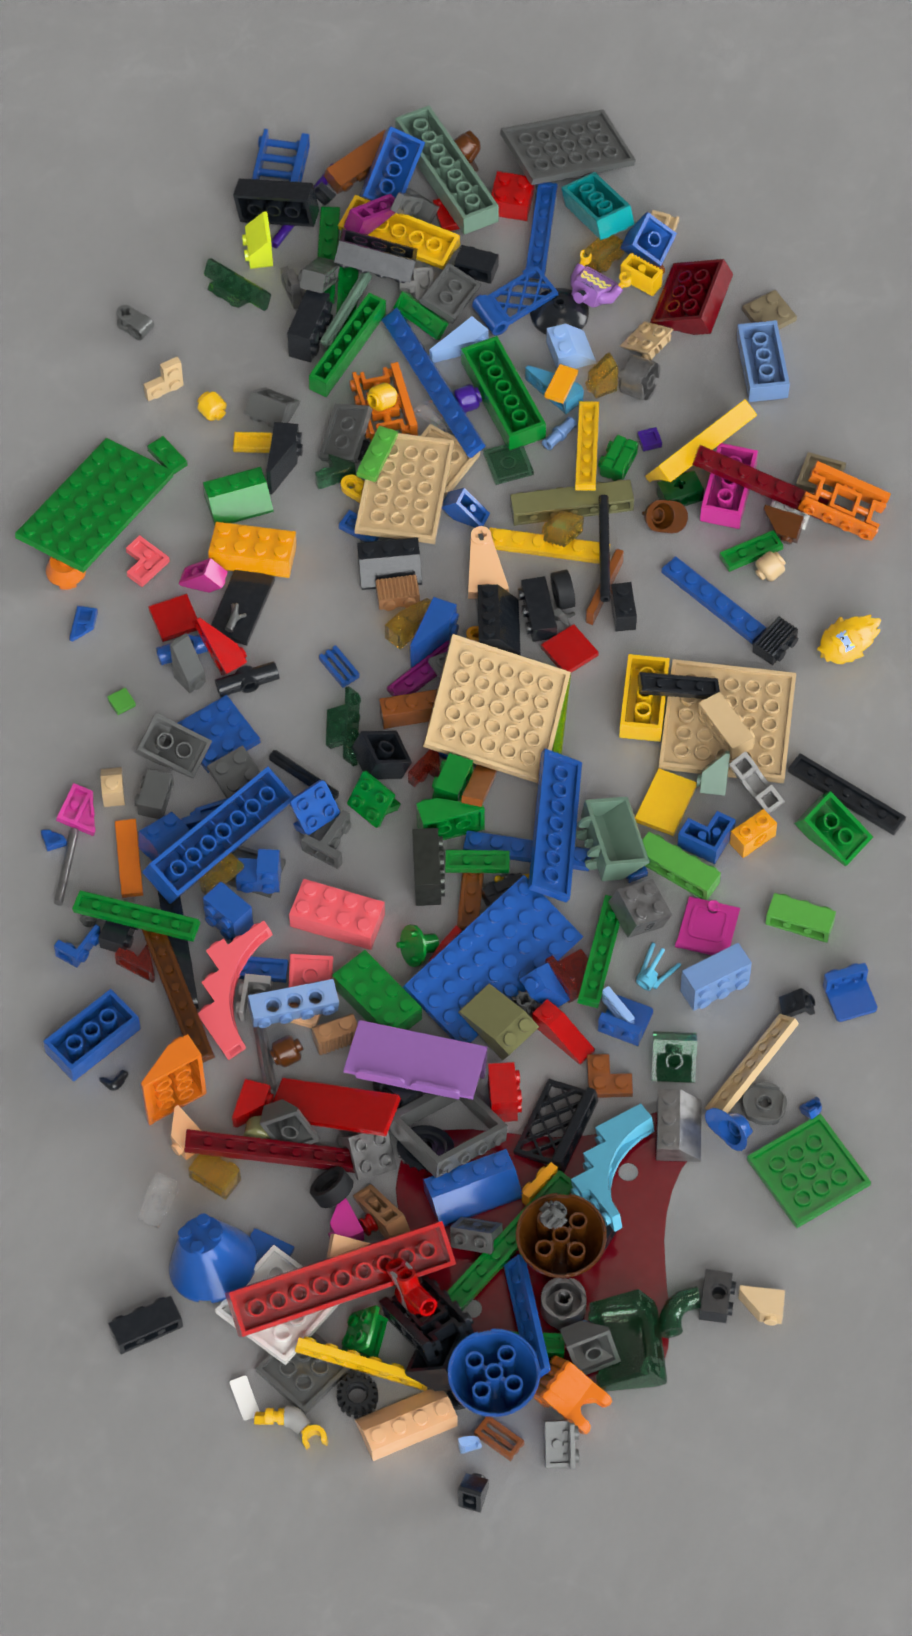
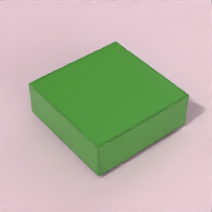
(121, 701)

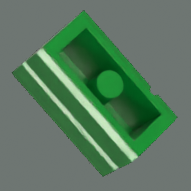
(618, 458)

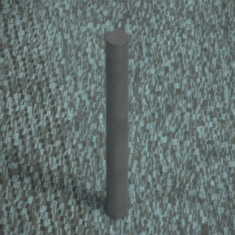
(66, 866)

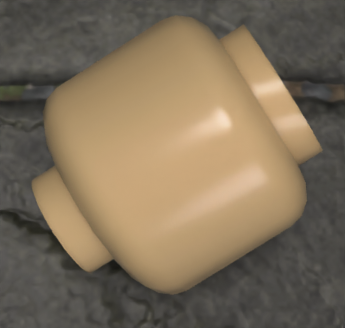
(770, 566)

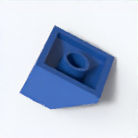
(649, 239)

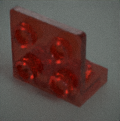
(570, 972)

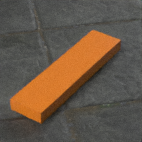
(129, 858)

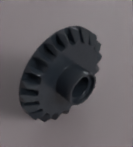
(434, 1137)

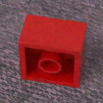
(513, 195)
(504, 1090)

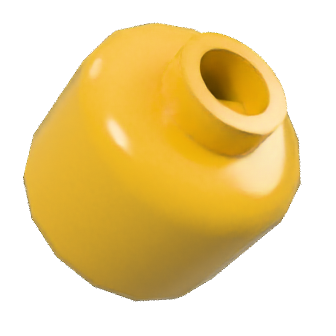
(382, 397)
(211, 406)

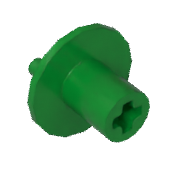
(416, 945)

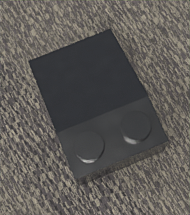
(283, 453)

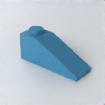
(541, 379)

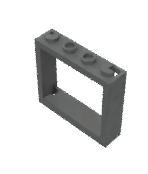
(457, 1156)

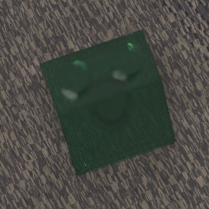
(674, 1057)

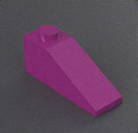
(370, 215)

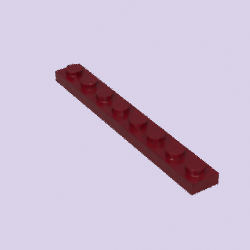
(751, 478)
(267, 1150)

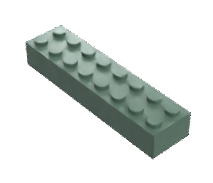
(449, 172)

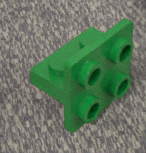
(372, 799)
(365, 1332)

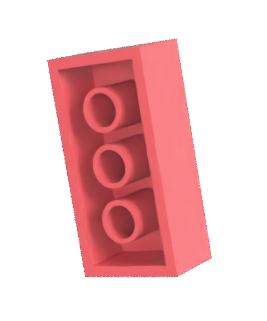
(337, 914)

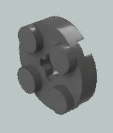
(756, 1113)

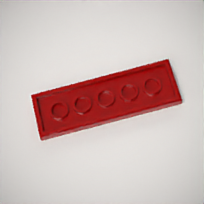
(340, 1106)

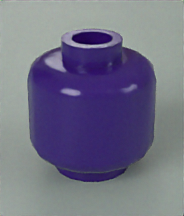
(468, 397)

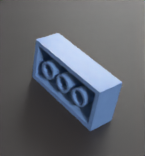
(763, 361)

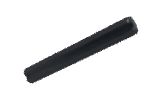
(298, 771)

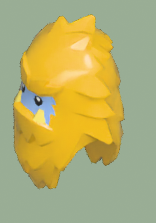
(848, 638)

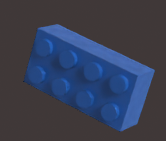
(92, 1035)

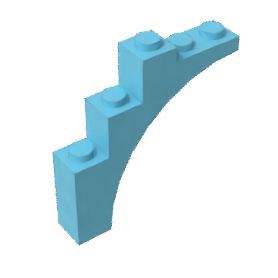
(601, 1162)

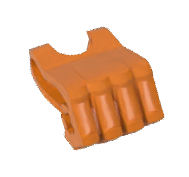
(567, 1390)

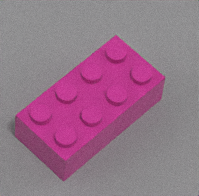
(723, 499)

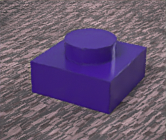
(649, 439)

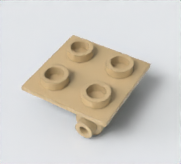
(648, 339)

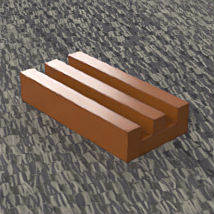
(514, 1449)

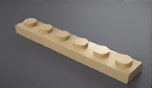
(753, 1063)

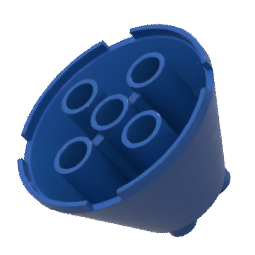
(211, 1259)
(494, 1373)

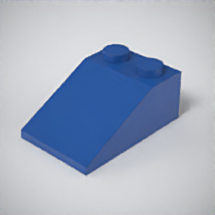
(435, 629)
(161, 835)

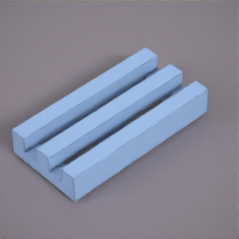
(616, 1006)

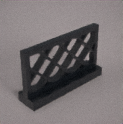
(574, 1129)

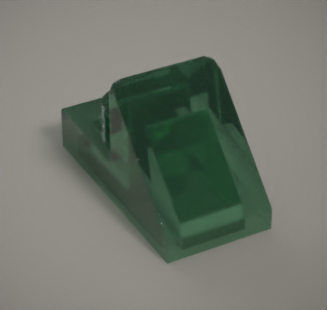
(333, 475)

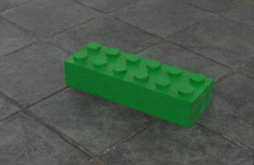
(503, 393)

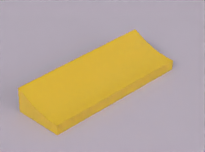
(433, 243)
(709, 438)

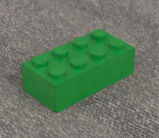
(376, 993)

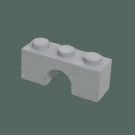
(755, 783)

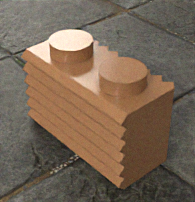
(397, 592)
(334, 1034)

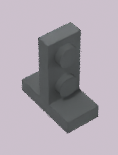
(415, 204)
(326, 848)

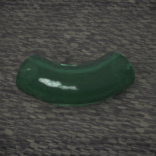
(675, 1308)

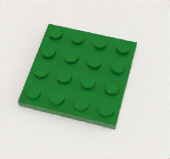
(808, 1170)

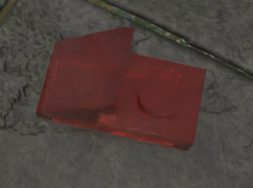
(426, 765)
(138, 965)

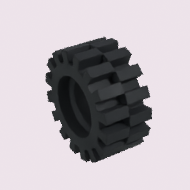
(357, 1383)

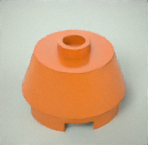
(63, 574)

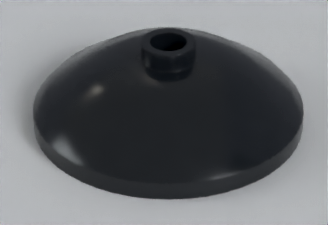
(552, 314)

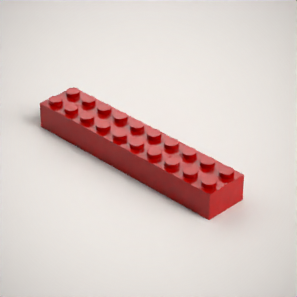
(337, 1279)

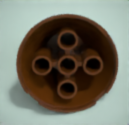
(562, 1250)

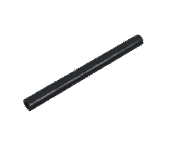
(604, 548)

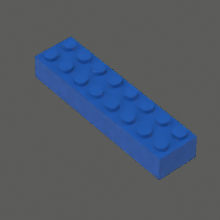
(218, 835)

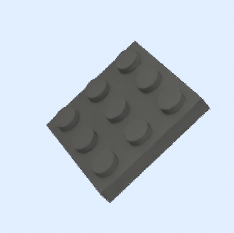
(303, 1378)

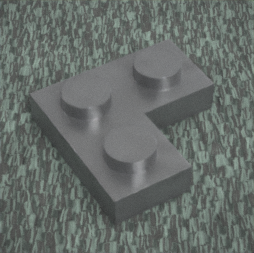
(291, 285)

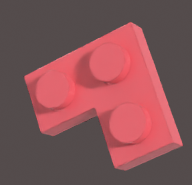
(149, 560)

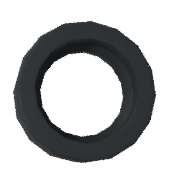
(563, 589)
(331, 1187)

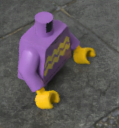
(593, 287)

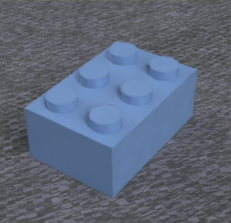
(715, 977)

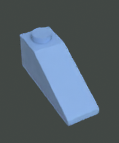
(465, 335)

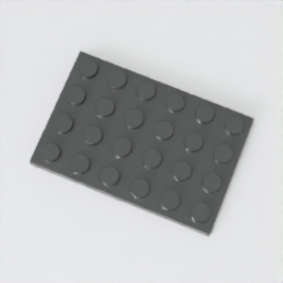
(567, 147)

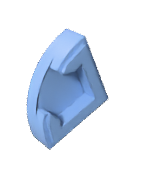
(468, 1444)

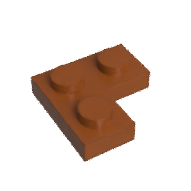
(605, 1083)

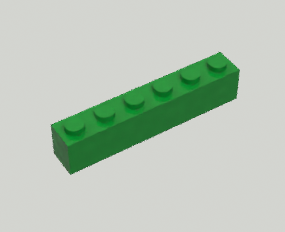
(347, 345)

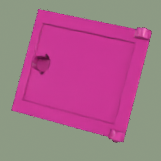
(705, 930)

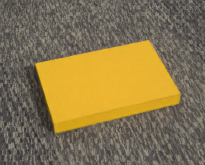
(666, 802)

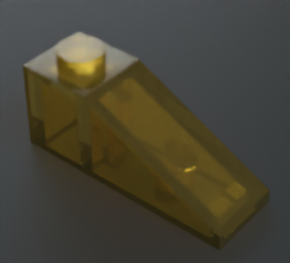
(405, 624)

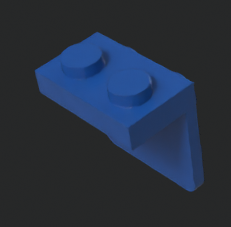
(314, 808)
(849, 992)
(625, 1030)

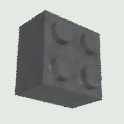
(640, 908)

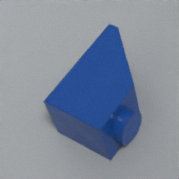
(465, 508)
(544, 985)

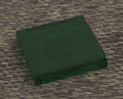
(508, 464)

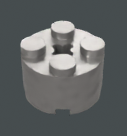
(639, 377)
(573, 1301)

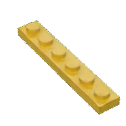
(587, 446)
(534, 545)
(353, 1360)

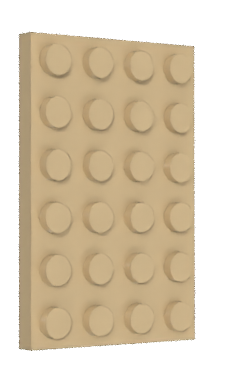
(408, 491)

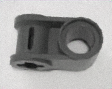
(133, 322)

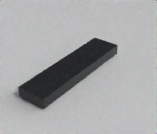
(677, 685)

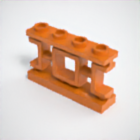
(402, 402)
(849, 488)

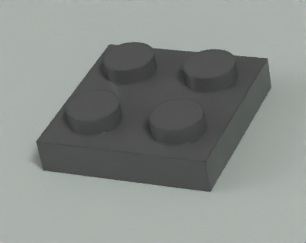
(233, 771)

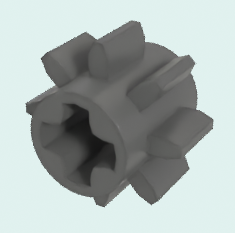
(524, 997)
(553, 1214)

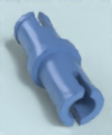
(559, 433)

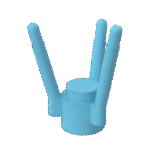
(647, 977)

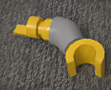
(294, 1419)

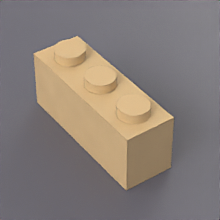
(726, 725)

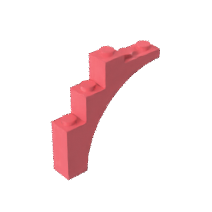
(221, 986)

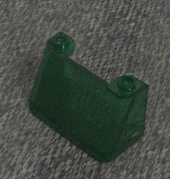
(638, 1340)

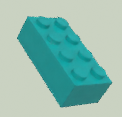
(598, 206)

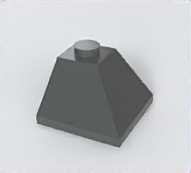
(287, 1123)
(590, 1346)

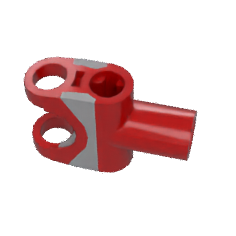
(409, 1291)

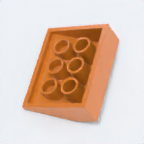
(173, 1079)

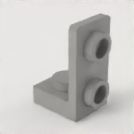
(251, 983)

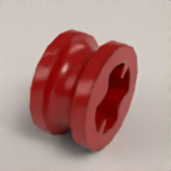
(368, 1224)

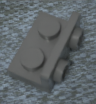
(474, 1234)

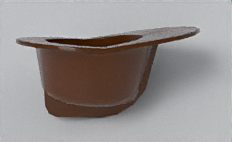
(469, 146)
(666, 516)

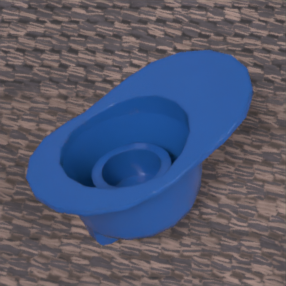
(730, 1127)

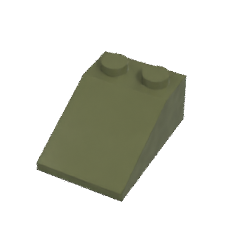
(498, 1021)

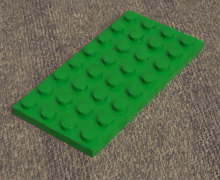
(94, 505)

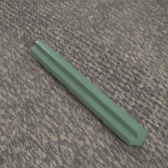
(346, 309)

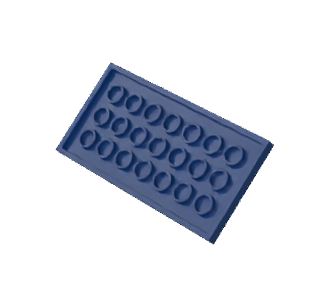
(494, 949)

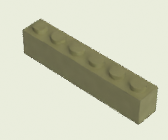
(544, 504)

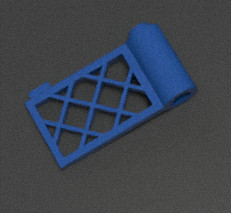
(496, 317)

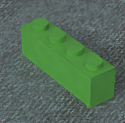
(680, 867)

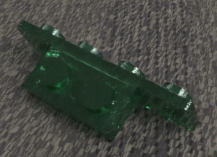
(234, 287)
(344, 725)

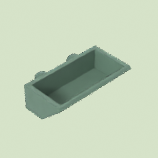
(612, 838)

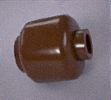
(286, 1051)

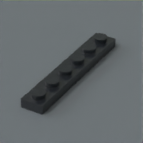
(847, 793)

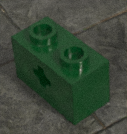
(683, 489)

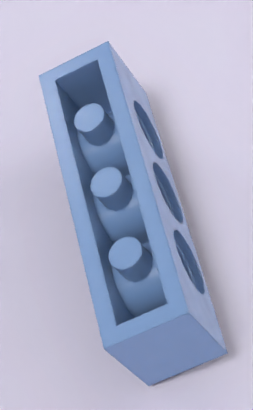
(301, 994)

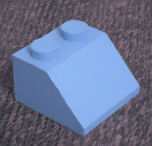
(569, 346)

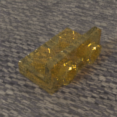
(222, 872)

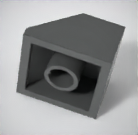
(270, 406)

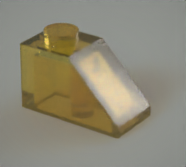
(603, 377)

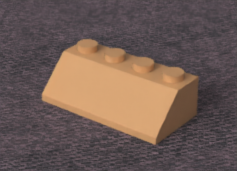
(406, 1422)

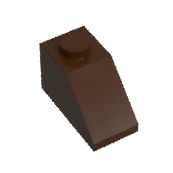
(785, 524)

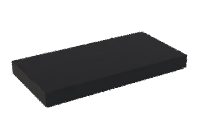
(251, 593)

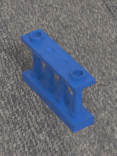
(297, 161)

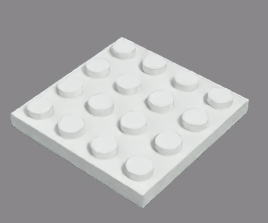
(282, 1338)

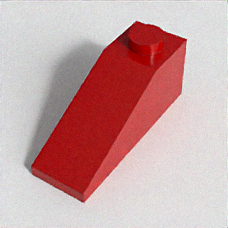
(223, 650)
(562, 1031)

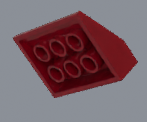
(693, 296)

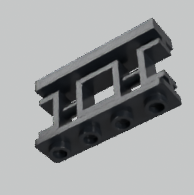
(436, 1327)

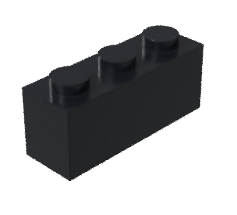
(537, 609)
(145, 1324)

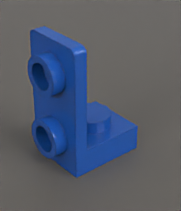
(74, 956)

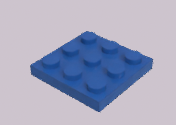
(224, 727)

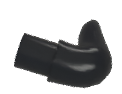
(117, 1082)

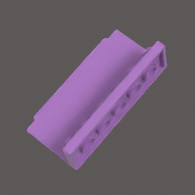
(416, 1060)

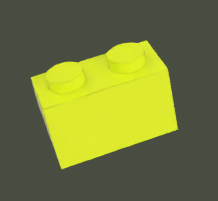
(258, 242)

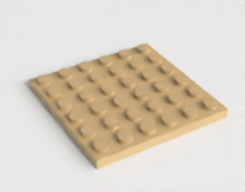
(758, 695)
(496, 708)

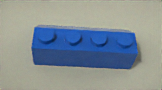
(392, 165)
(473, 1188)

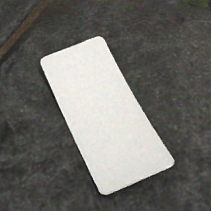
(244, 1397)

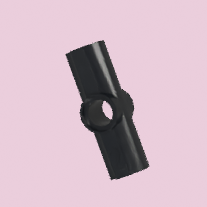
(247, 679)

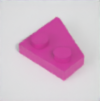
(78, 810)

